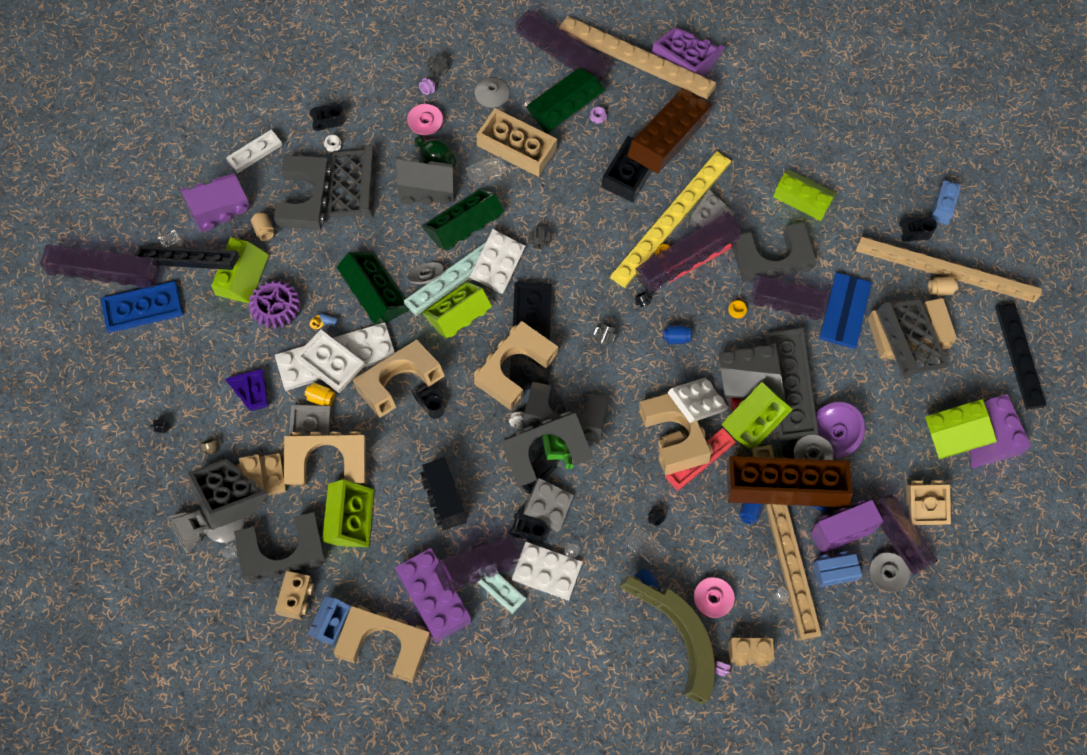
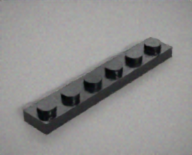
(190, 257)
(1020, 356)

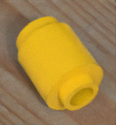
(319, 394)

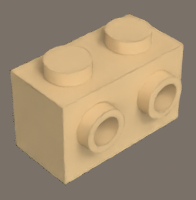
(294, 595)
(751, 651)

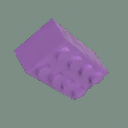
(439, 609)

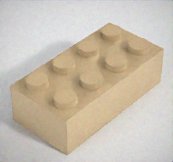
(516, 142)

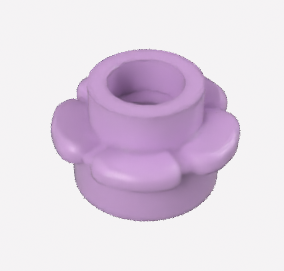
(427, 86)
(598, 111)
(722, 668)

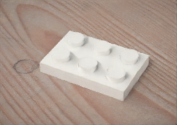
(497, 261)
(330, 361)
(697, 399)
(547, 571)

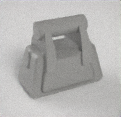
(185, 529)

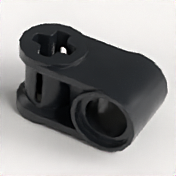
(327, 117)
(914, 228)
(428, 397)
(527, 528)

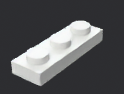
(254, 151)

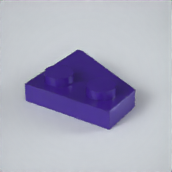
(250, 389)

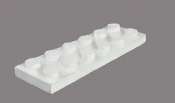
(368, 344)

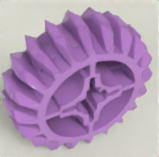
(270, 298)

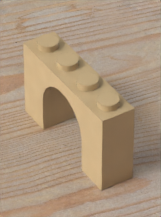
(940, 322)
(520, 341)
(412, 359)
(299, 447)
(682, 456)
(362, 623)

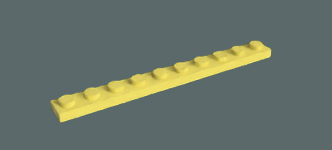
(671, 218)

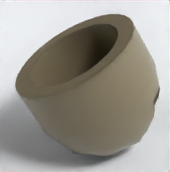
(209, 446)

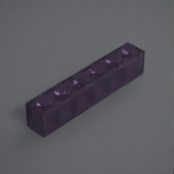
(561, 45)
(688, 252)
(99, 266)

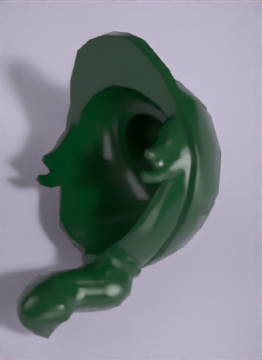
(435, 151)

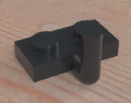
(542, 469)

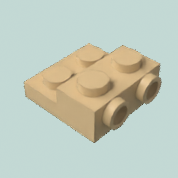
(264, 471)
(928, 502)

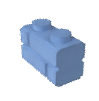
(945, 202)
(837, 569)
(329, 620)

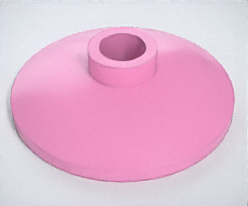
(423, 113)
(719, 589)

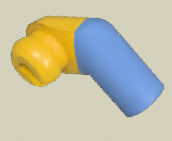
(322, 320)

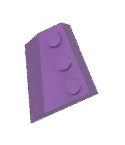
(687, 51)
(215, 201)
(1008, 433)

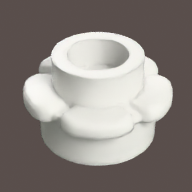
(332, 139)
(516, 420)

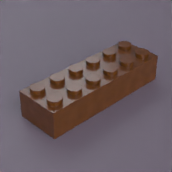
(669, 130)
(789, 481)

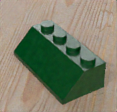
(565, 99)
(463, 219)
(372, 286)

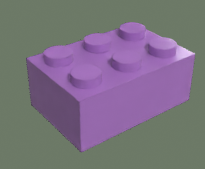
(846, 526)

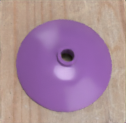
(840, 418)

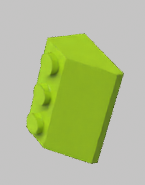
(804, 194)
(246, 274)
(457, 309)
(756, 416)
(960, 429)
(348, 514)

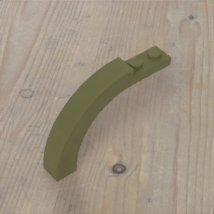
(692, 630)

